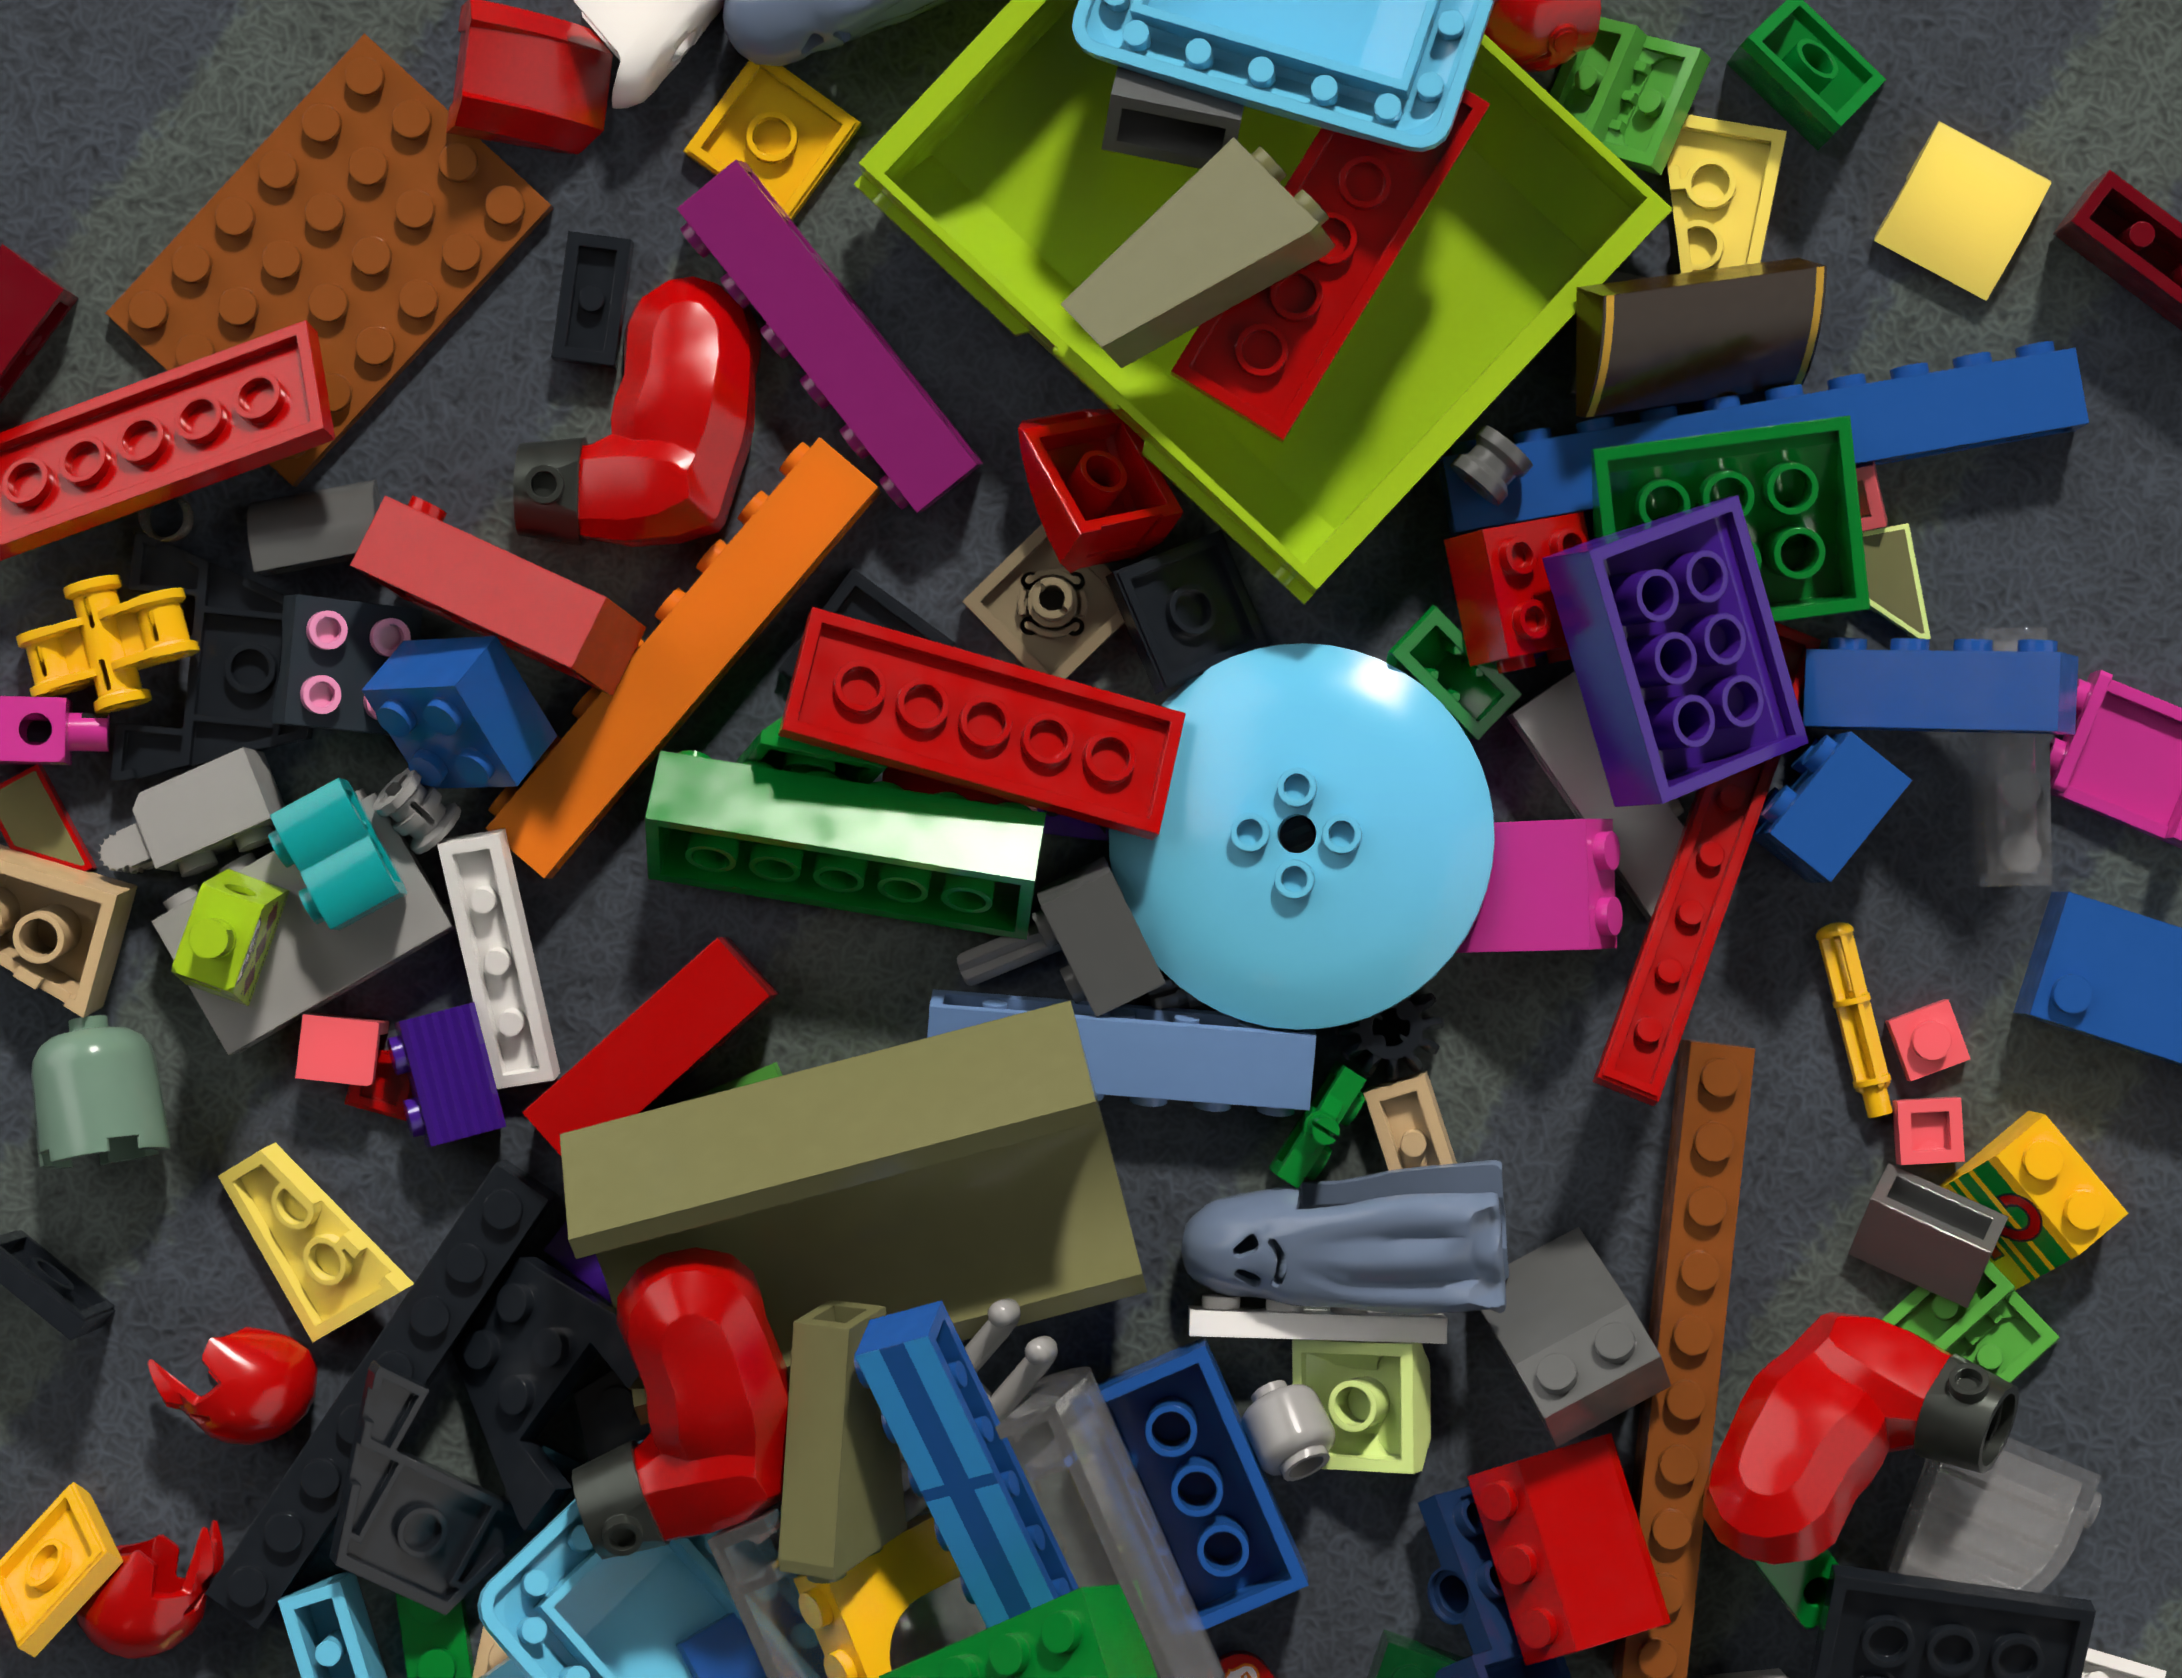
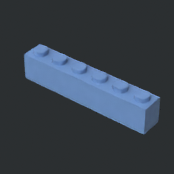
(1165, 1052)

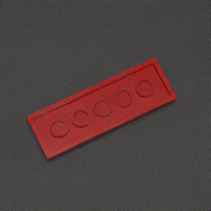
(1279, 343)
(162, 438)
(982, 724)

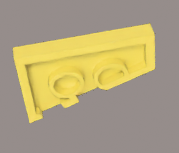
(1723, 191)
(310, 1243)

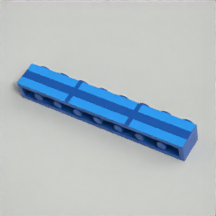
(959, 1464)

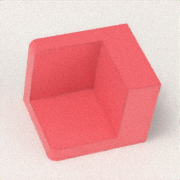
(339, 1048)

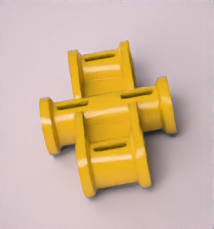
(108, 643)

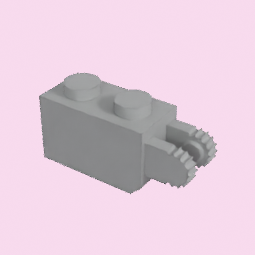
(198, 817)

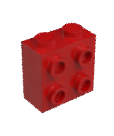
(1506, 590)

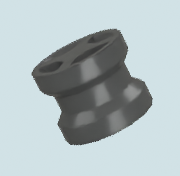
(1491, 465)

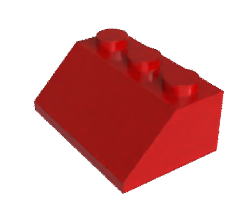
(1568, 1549)

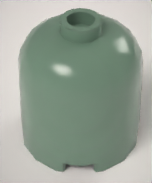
(97, 1096)

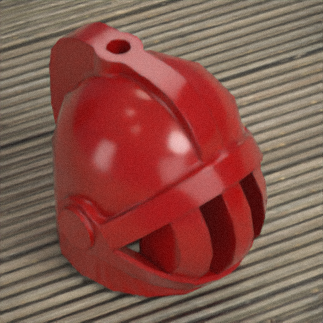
(1543, 31)

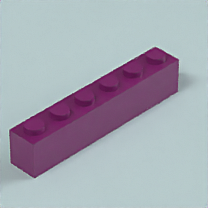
(828, 336)

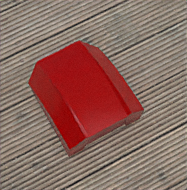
(528, 79)
(1095, 487)

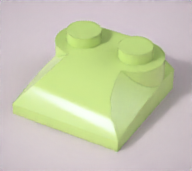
(1374, 1400)

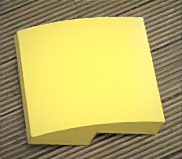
(1962, 211)

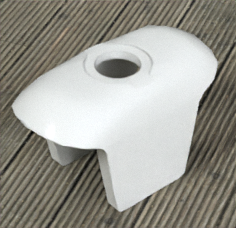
(647, 39)

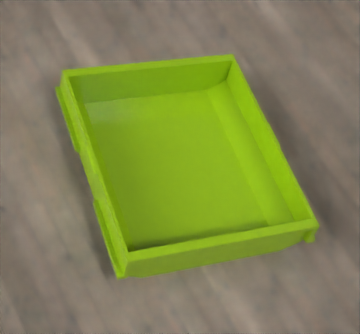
(1022, 204)

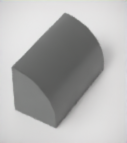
(1167, 121)
(310, 527)
(1927, 1235)

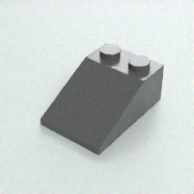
(1574, 1338)

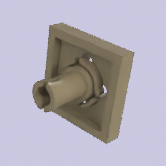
(1052, 603)

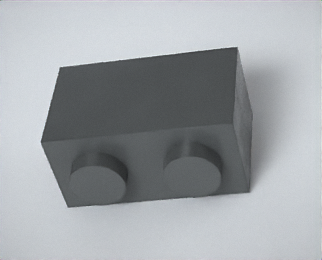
(1098, 938)

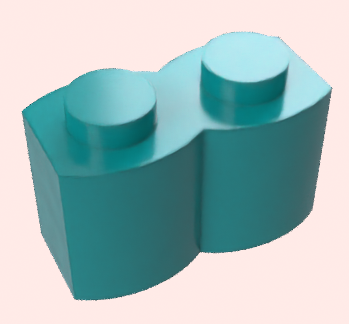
(336, 854)

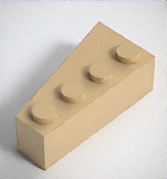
(61, 928)

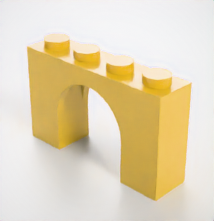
(860, 1611)

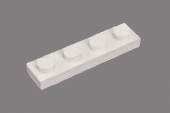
(499, 957)
(1224, 1317)

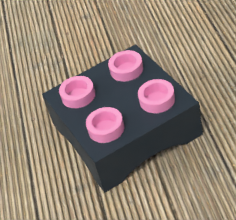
(331, 655)

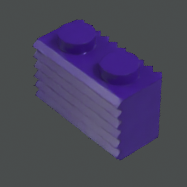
(446, 1075)

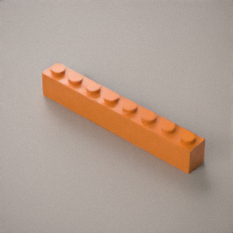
(684, 656)

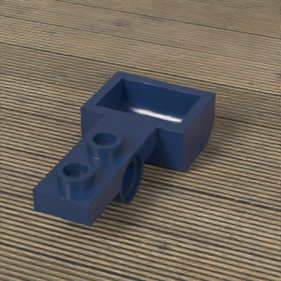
(1471, 1595)

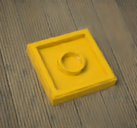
(778, 129)
(55, 1569)

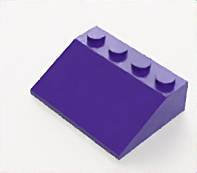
(1676, 653)

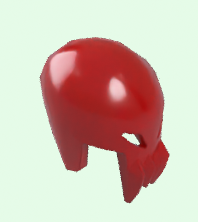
(260, 1391)
(145, 1604)

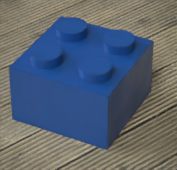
(459, 712)
(1828, 806)

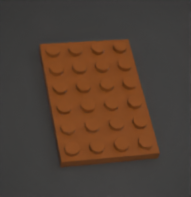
(341, 221)

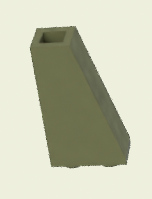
(1200, 255)
(838, 1464)

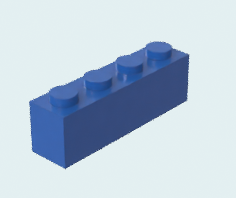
(1941, 690)

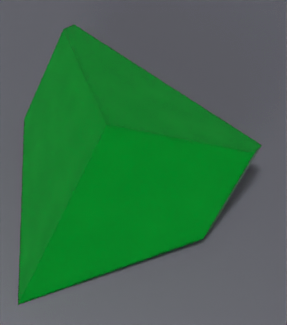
(1438, 659)

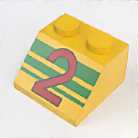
(2047, 1193)

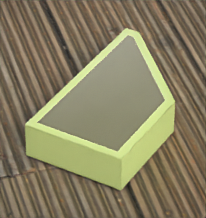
(1895, 579)

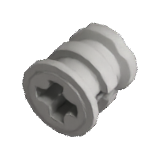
(425, 829)

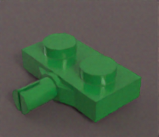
(1306, 1146)

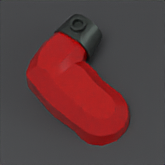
(675, 427)
(711, 1404)
(1826, 1420)

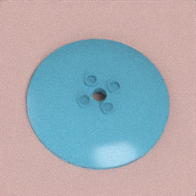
(1393, 857)

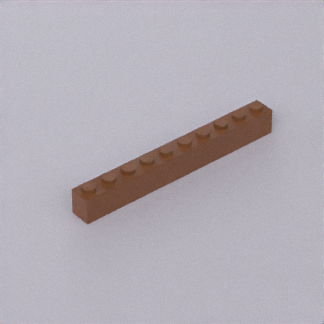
(1689, 1335)

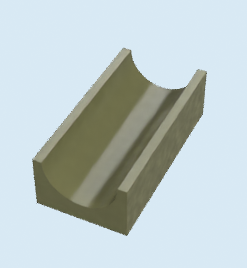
(877, 1181)

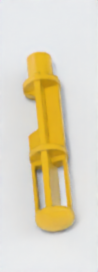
(1855, 1016)

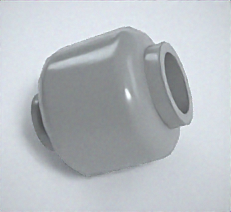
(1288, 1430)

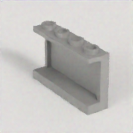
(308, 960)

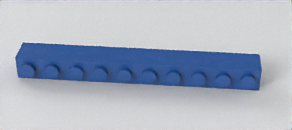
(1890, 423)

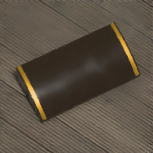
(1696, 335)

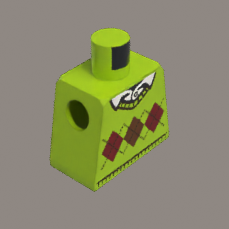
(229, 935)

